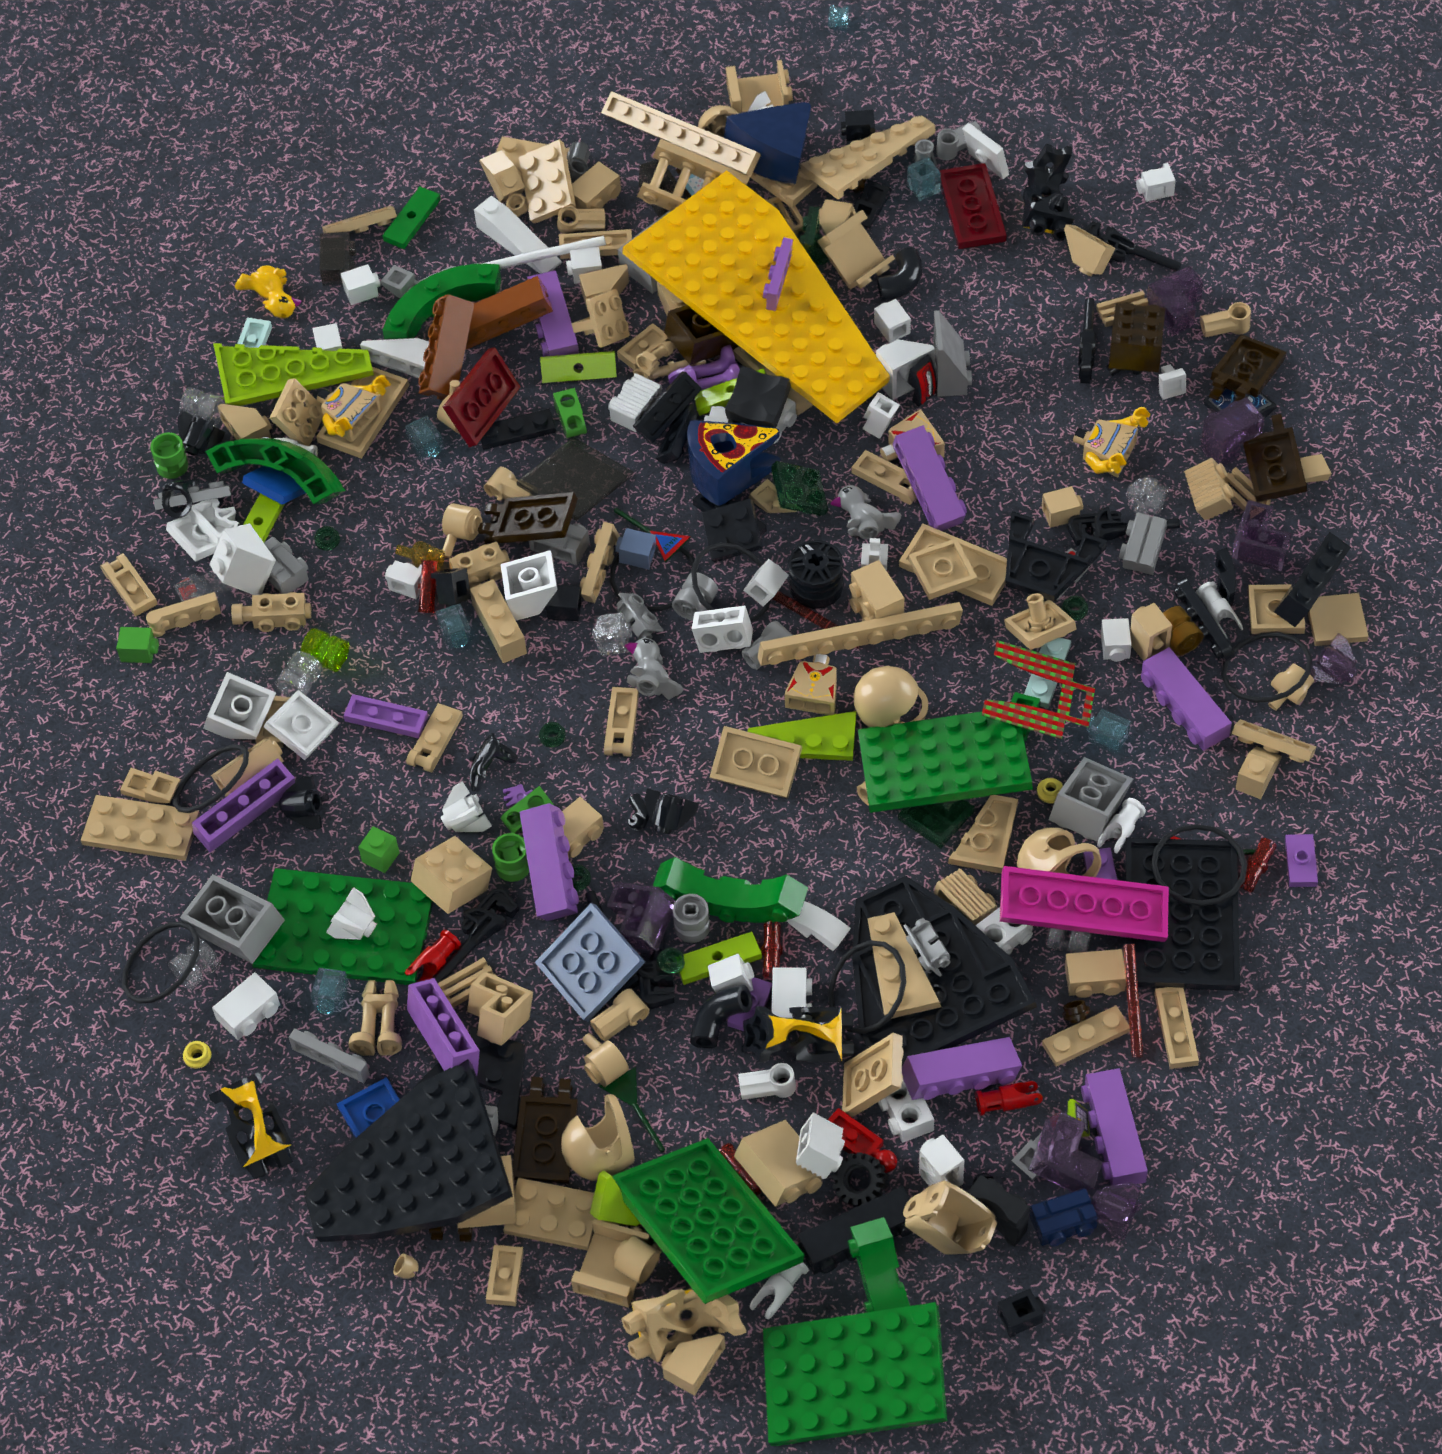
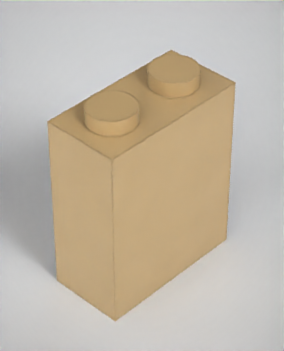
(771, 1162)

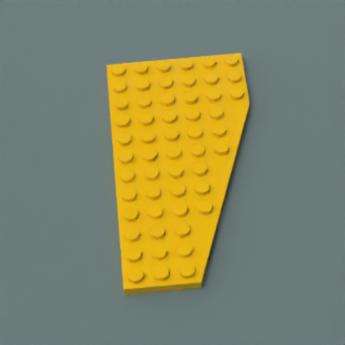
(717, 261)

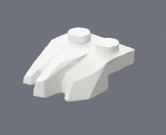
(202, 528)

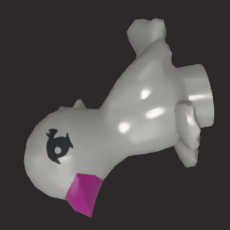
(865, 519)
(649, 674)

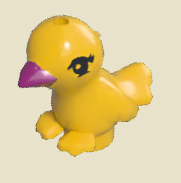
(269, 285)

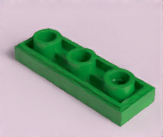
(411, 217)

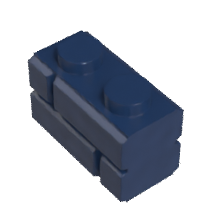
(1064, 1217)

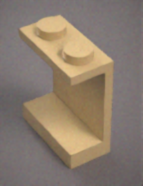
(744, 90)
(854, 252)
(597, 1274)

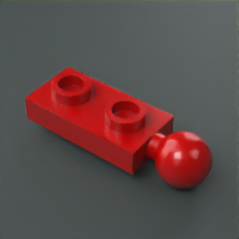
(862, 1140)

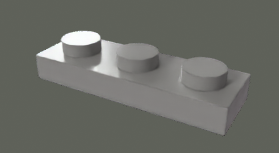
(215, 490)
(329, 1055)

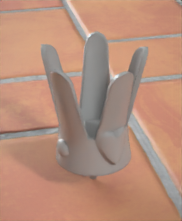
(924, 149)

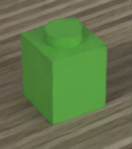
(136, 645)
(378, 849)

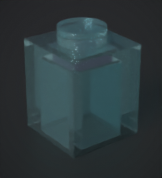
(923, 178)
(424, 438)
(454, 626)
(1108, 731)
(329, 990)

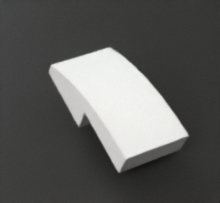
(820, 924)

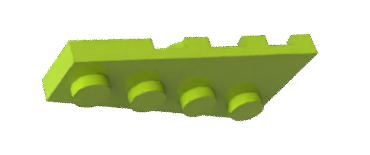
(820, 737)

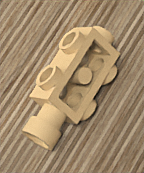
(481, 563)
(273, 611)

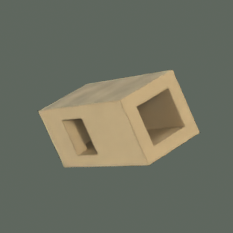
(259, 757)

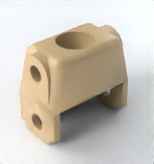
(950, 1219)

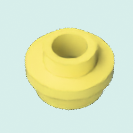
(1044, 794)
(193, 1048)

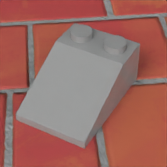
(950, 359)
(1089, 799)

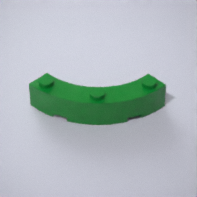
(466, 282)
(300, 464)
(732, 897)
(877, 1264)

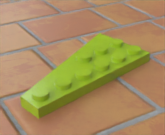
(262, 372)

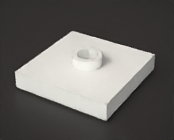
(985, 150)
(301, 724)

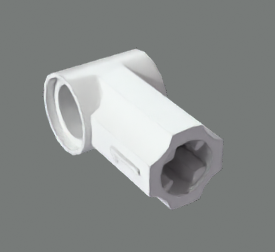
(764, 1082)

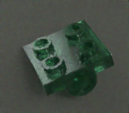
(811, 225)
(799, 488)
(937, 821)

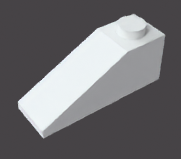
(398, 354)

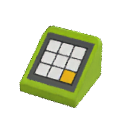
(1079, 1112)

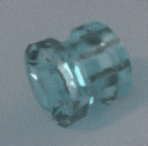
(838, 16)

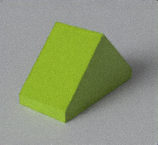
(609, 1204)

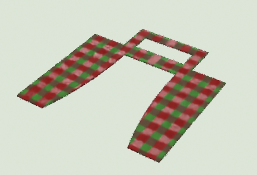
(1036, 718)

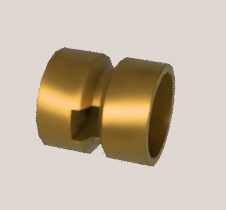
(1184, 633)

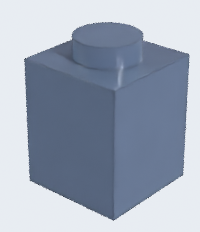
(636, 548)

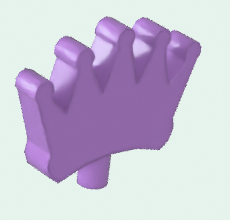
(515, 794)

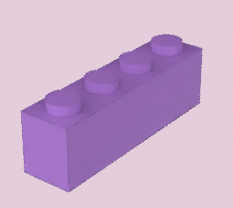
(555, 326)
(928, 478)
(1185, 699)
(242, 805)
(549, 862)
(441, 1025)
(961, 1068)
(1114, 1127)

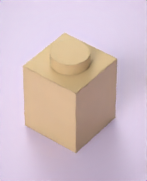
(1061, 506)

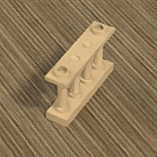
(689, 163)

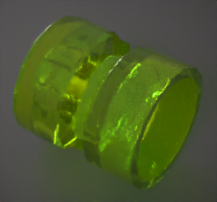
(327, 650)

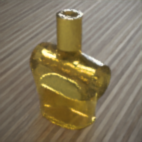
(422, 551)

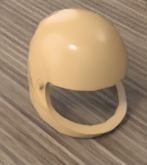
(887, 695)
(1052, 850)
(599, 1147)

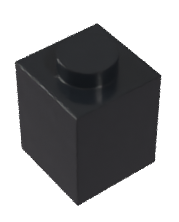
(565, 604)

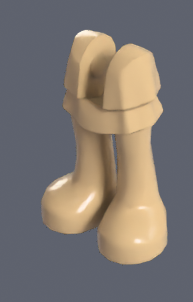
(373, 1003)

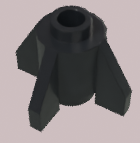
(199, 434)
(301, 803)
(668, 811)

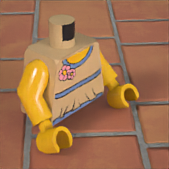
(351, 407)
(1111, 442)

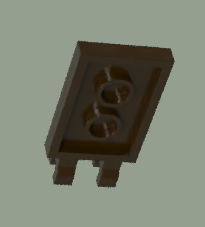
(1246, 368)
(1275, 463)
(529, 518)
(540, 1133)

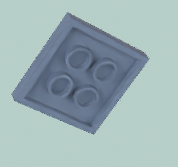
(589, 962)

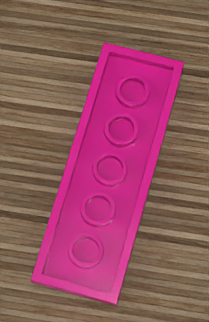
(1084, 904)

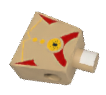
(913, 421)
(813, 687)

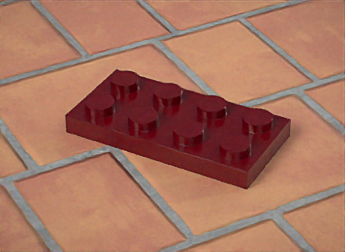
(972, 206)
(481, 397)

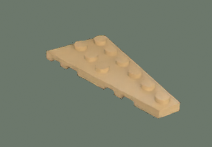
(864, 157)

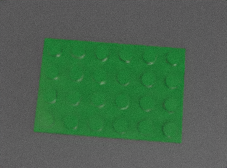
(942, 761)
(312, 900)
(707, 1220)
(854, 1374)

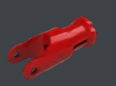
(434, 956)
(1008, 1097)

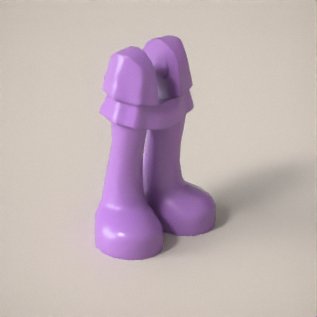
(725, 364)

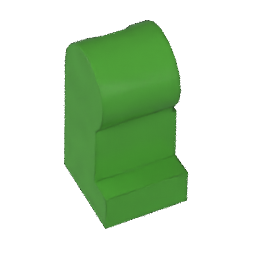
(570, 413)
(511, 817)

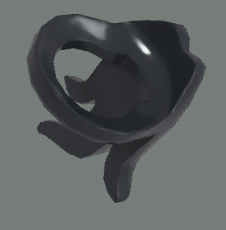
(181, 485)
(485, 755)

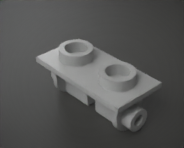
(634, 609)
(920, 939)

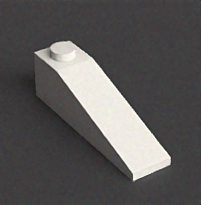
(511, 233)

